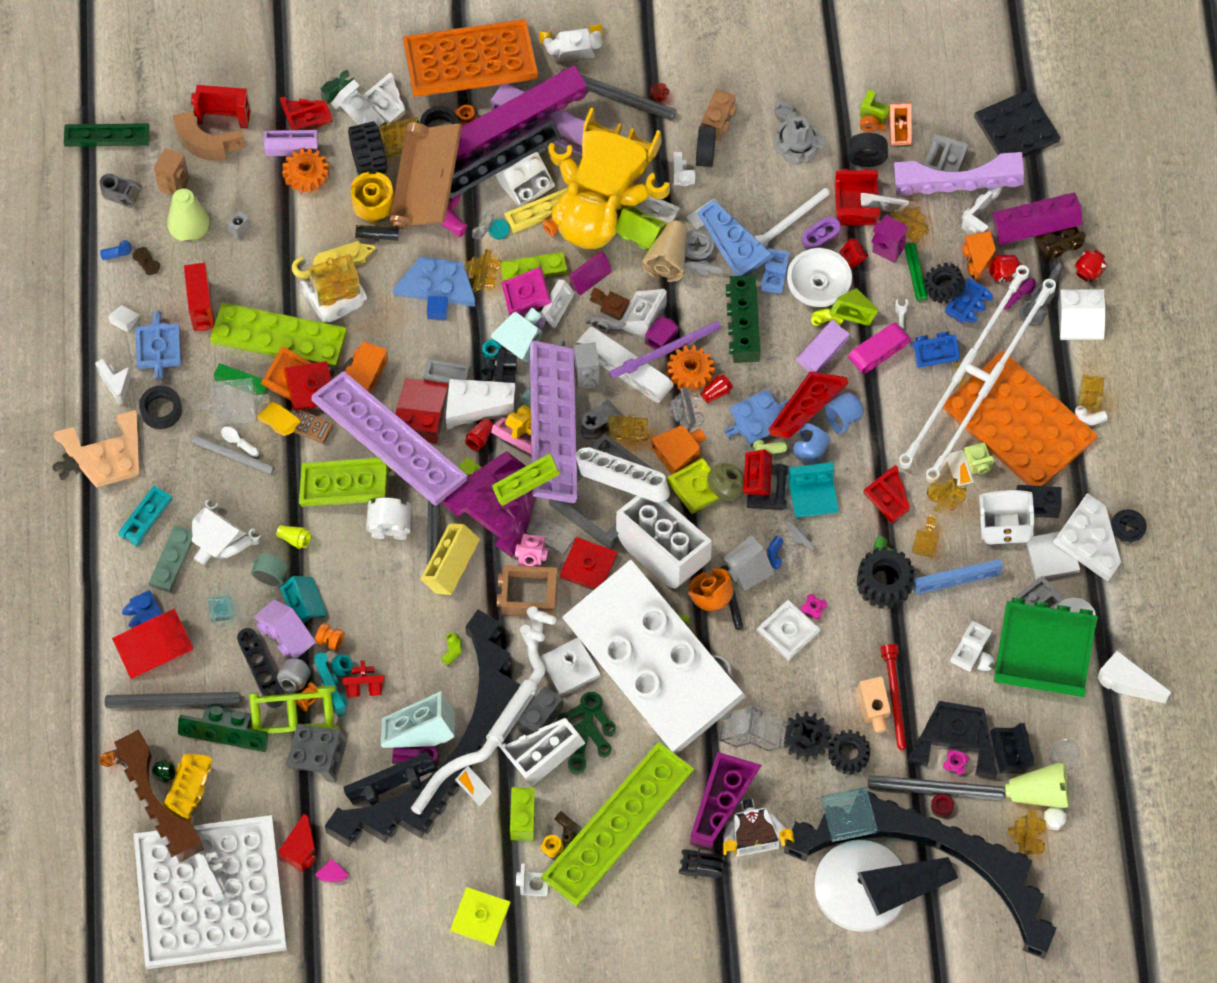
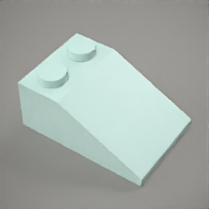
(420, 724)

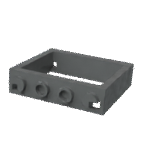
(611, 538)

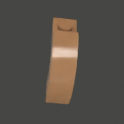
(203, 144)

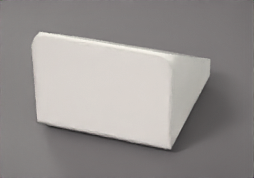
(123, 318)

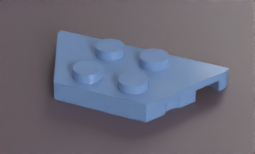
(436, 278)

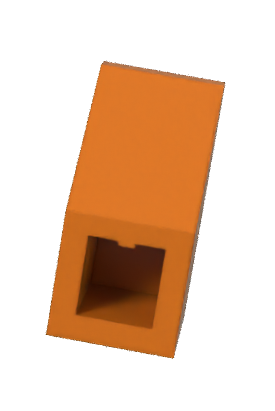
(979, 252)

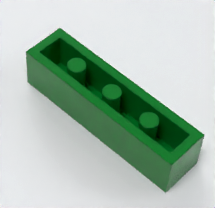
(226, 373)

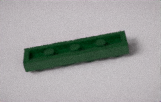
(106, 135)

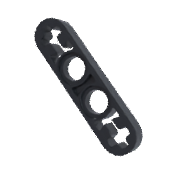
(261, 667)

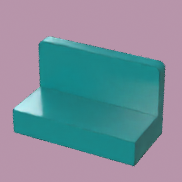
(303, 597)

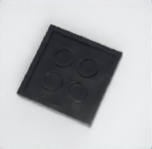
(1017, 125)

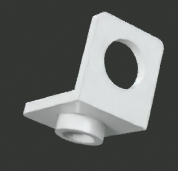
(523, 880)

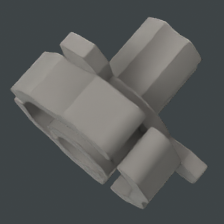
(797, 137)

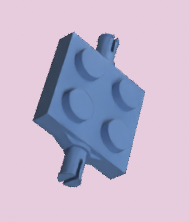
(158, 346)
(754, 417)

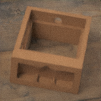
(520, 608)

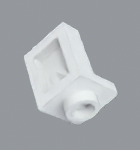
(680, 174)

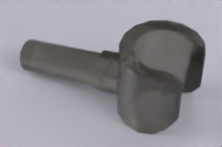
(339, 370)

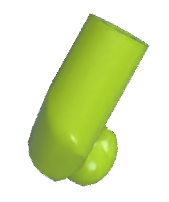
(454, 648)

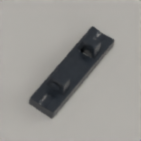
(389, 778)

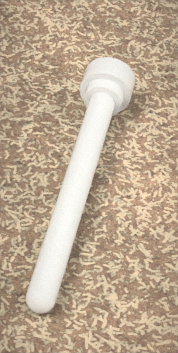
(764, 239)

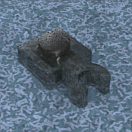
(67, 465)

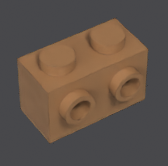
(719, 112)
(171, 172)

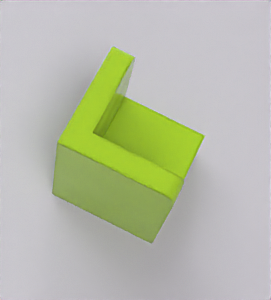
(873, 108)

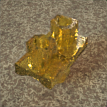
(918, 228)
(485, 264)
(628, 427)
(946, 495)
(1025, 831)

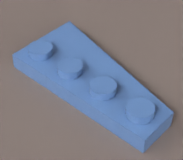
(735, 243)

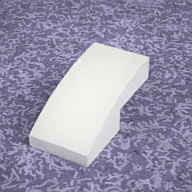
(971, 646)

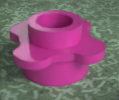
(807, 608)
(956, 756)

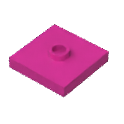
(526, 291)

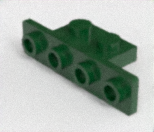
(224, 727)

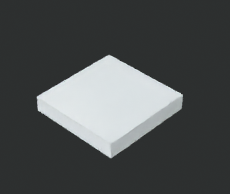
(1049, 559)
(788, 630)

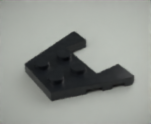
(957, 728)

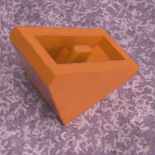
(900, 124)

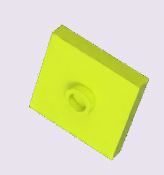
(692, 486)
(480, 916)

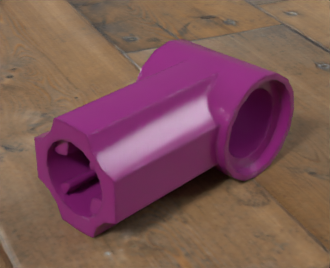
(404, 753)

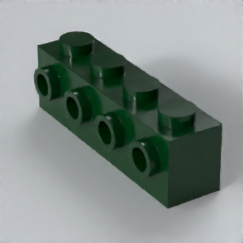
(744, 318)

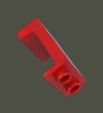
(222, 102)
(848, 190)

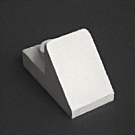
(116, 382)

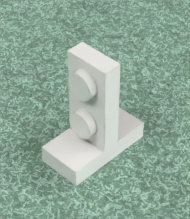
(356, 105)

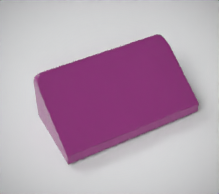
(590, 273)

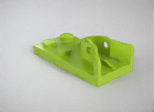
(343, 482)

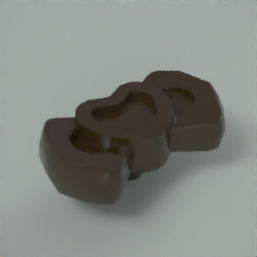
(143, 259)

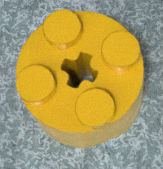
(372, 196)

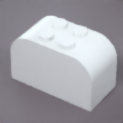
(662, 540)

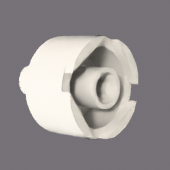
(389, 518)

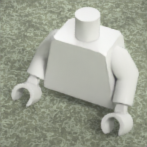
(218, 535)

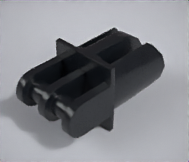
(706, 865)

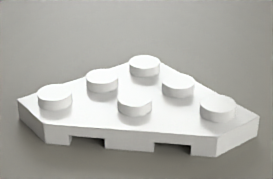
(1090, 538)

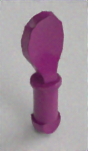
(1025, 288)

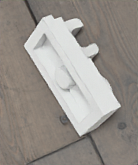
(560, 298)
(214, 884)

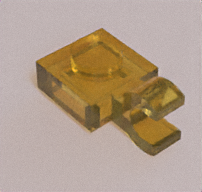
(926, 541)

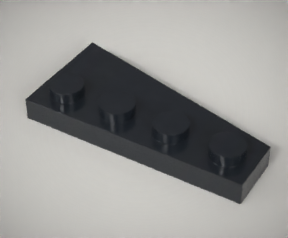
(902, 883)

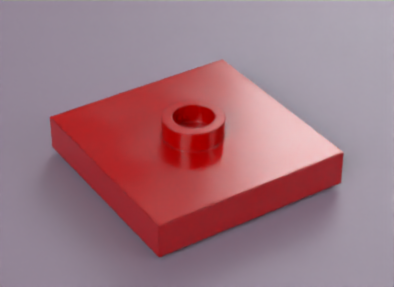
(305, 381)
(588, 564)

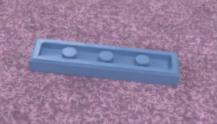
(957, 576)

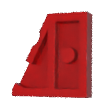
(306, 113)
(888, 495)

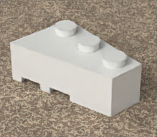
(478, 400)
(543, 750)

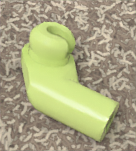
(772, 448)

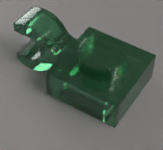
(332, 88)

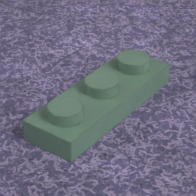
(171, 559)

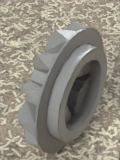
(706, 243)

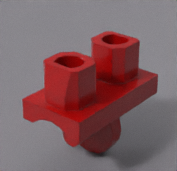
(353, 683)

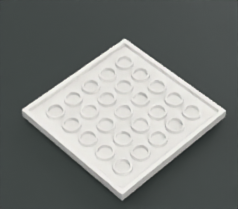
(178, 909)

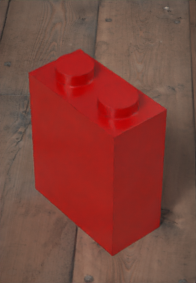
(199, 297)

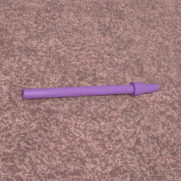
(632, 364)

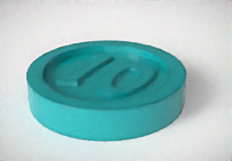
(499, 229)

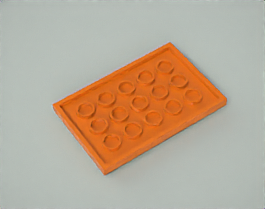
(470, 57)
(1021, 423)

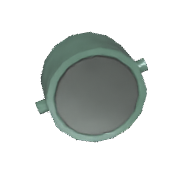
(269, 569)

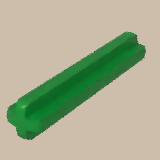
(916, 271)

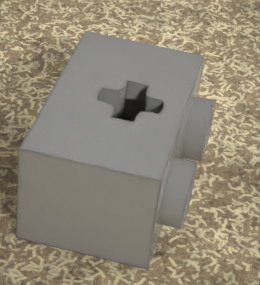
(586, 365)

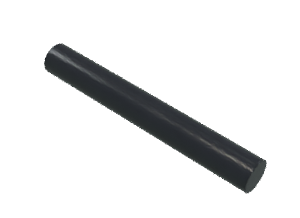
(734, 608)

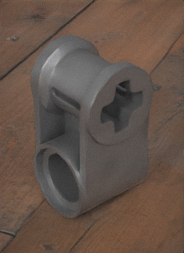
(123, 192)
(597, 419)

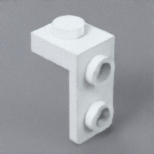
(970, 222)

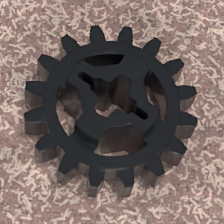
(812, 728)

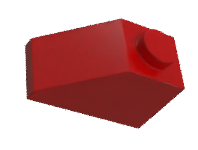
(299, 846)

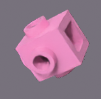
(531, 551)

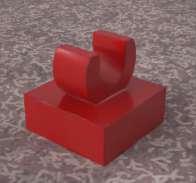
(853, 253)

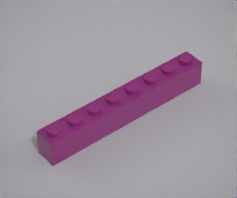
(542, 99)

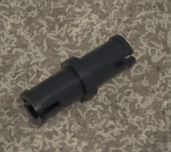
(377, 232)

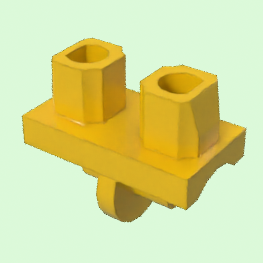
(520, 422)

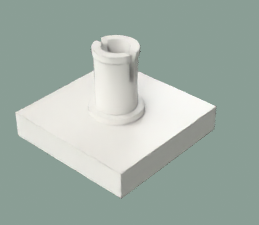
(569, 667)

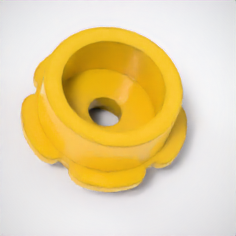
(552, 840)

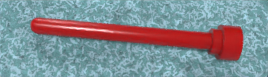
(890, 653)

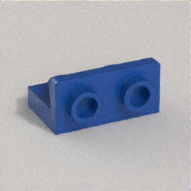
(935, 350)

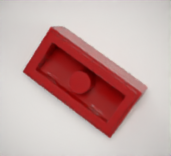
(757, 472)

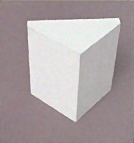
(644, 311)

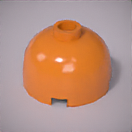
(712, 590)

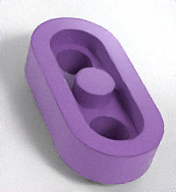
(819, 233)

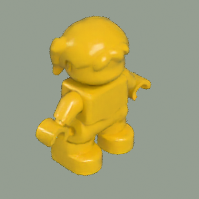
(602, 182)

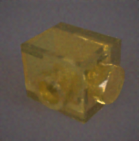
(1091, 391)

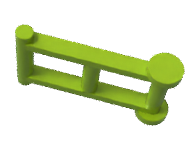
(322, 691)

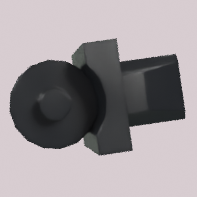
(504, 361)

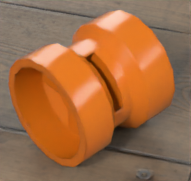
(328, 636)

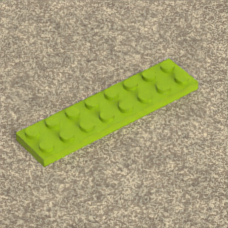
(617, 824)

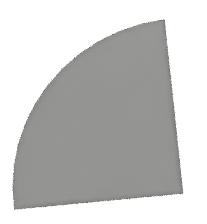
(782, 109)

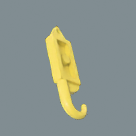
(358, 251)

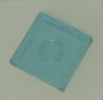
(849, 814)

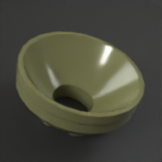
(722, 485)

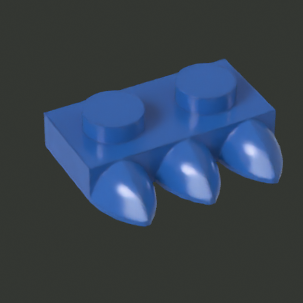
(970, 300)
(143, 606)

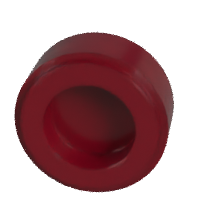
(942, 805)

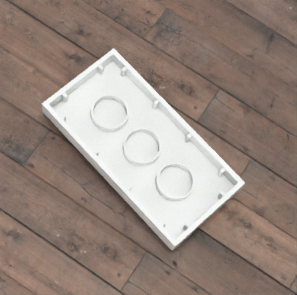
(653, 657)

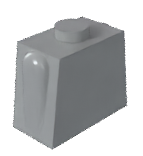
(748, 564)

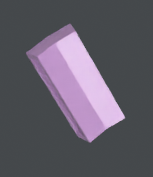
(285, 142)
(823, 347)

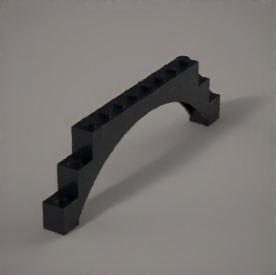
(493, 696)
(994, 863)

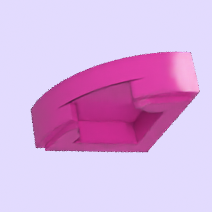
(331, 873)

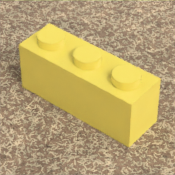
(450, 559)

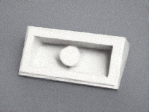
(885, 203)

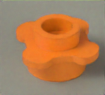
(466, 110)

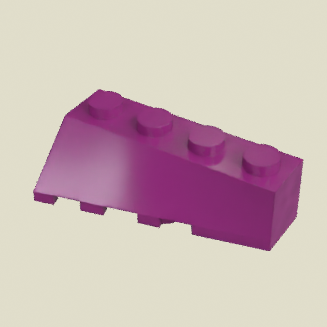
(1037, 218)
(724, 789)

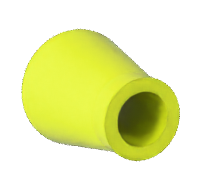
(296, 536)

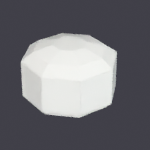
(1054, 818)

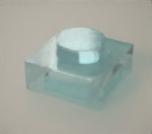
(220, 608)

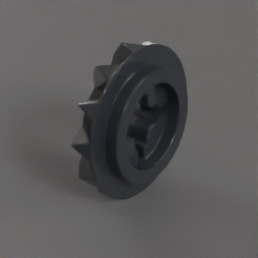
(1124, 517)

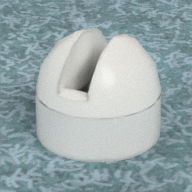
(984, 662)

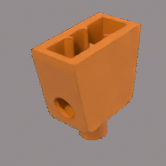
(677, 447)

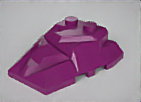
(480, 502)

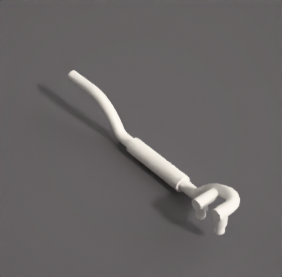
(509, 715)

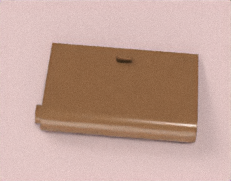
(425, 175)

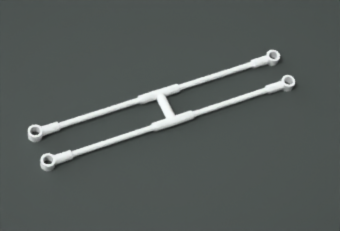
(989, 379)

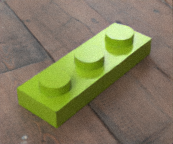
(551, 264)
(526, 479)

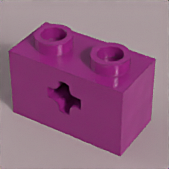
(889, 238)

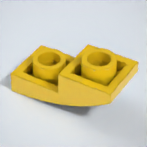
(279, 419)

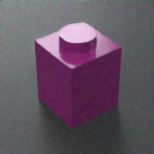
(661, 333)

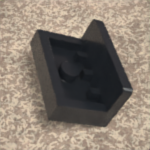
(1012, 749)

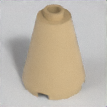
(667, 253)

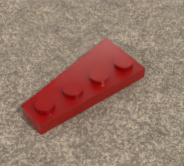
(807, 400)

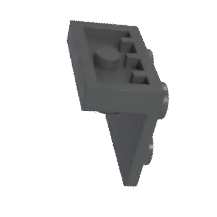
(317, 750)

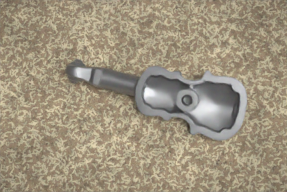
(1041, 312)

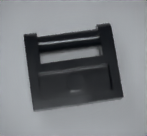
(763, 501)

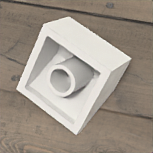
(1081, 314)

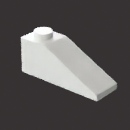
(1129, 679)

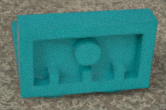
(813, 490)

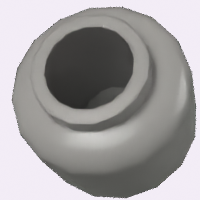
(293, 675)

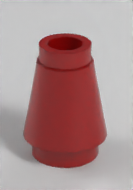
(716, 389)
(479, 435)

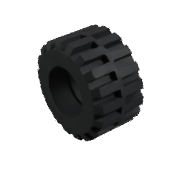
(367, 148)
(885, 561)

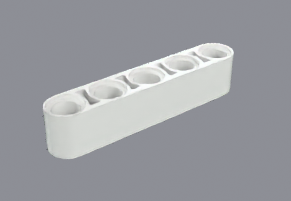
(612, 355)
(622, 474)

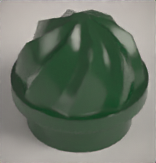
(163, 770)

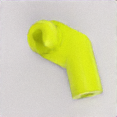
(822, 316)

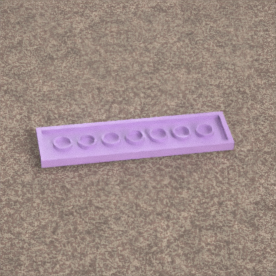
(389, 438)

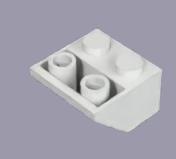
(526, 180)

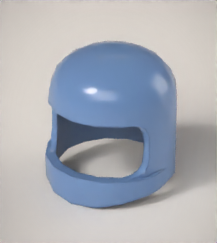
(847, 407)
(811, 449)

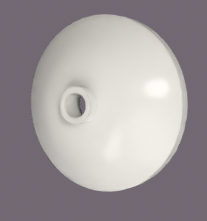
(822, 267)

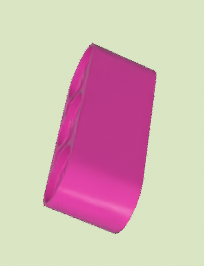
(879, 348)

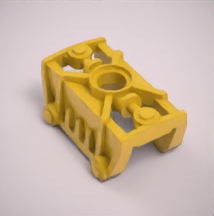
(188, 785)

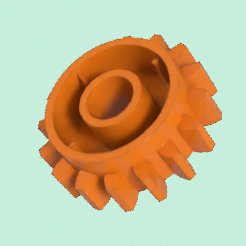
(305, 181)
(691, 378)

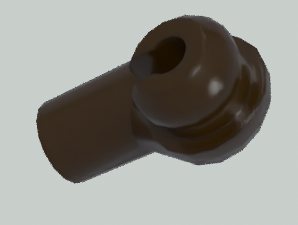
(570, 827)

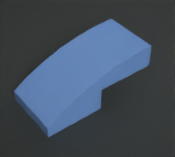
(775, 272)

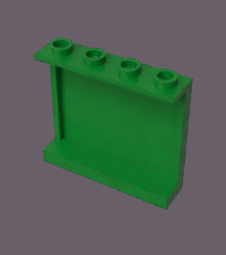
(1045, 647)

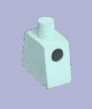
(518, 333)

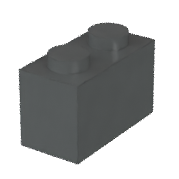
(540, 712)

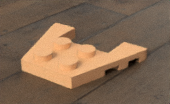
(109, 459)

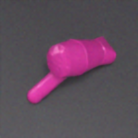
(452, 221)

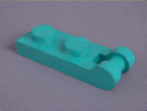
(145, 515)
(322, 666)

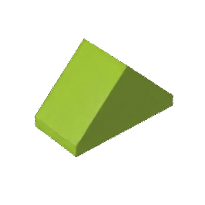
(854, 307)

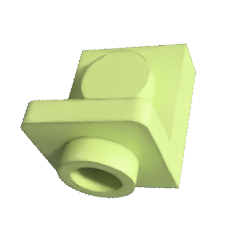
(978, 458)

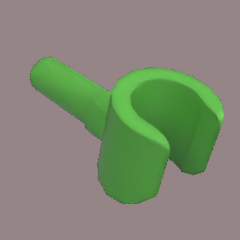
(880, 542)

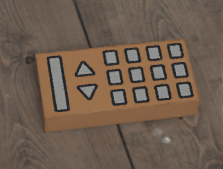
(312, 426)

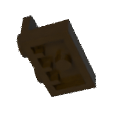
(1060, 241)

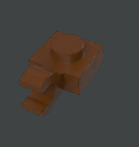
(612, 305)

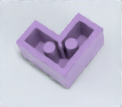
(285, 626)

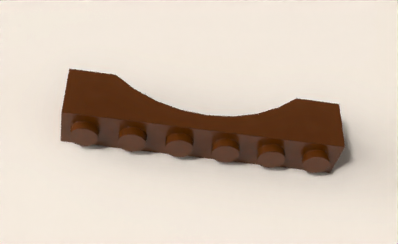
(179, 833)

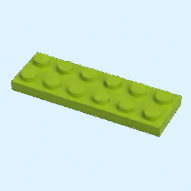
(268, 332)

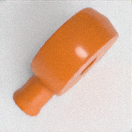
(870, 124)

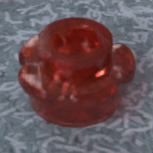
(659, 92)

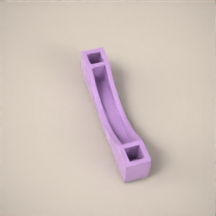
(1002, 171)

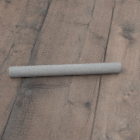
(233, 455)

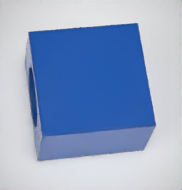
(437, 307)

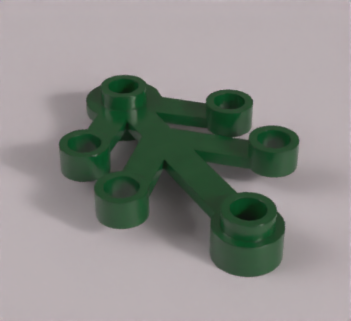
(586, 728)

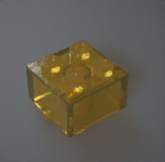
(334, 280)

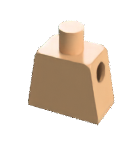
(873, 694)

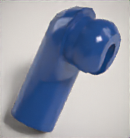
(122, 250)
(772, 551)

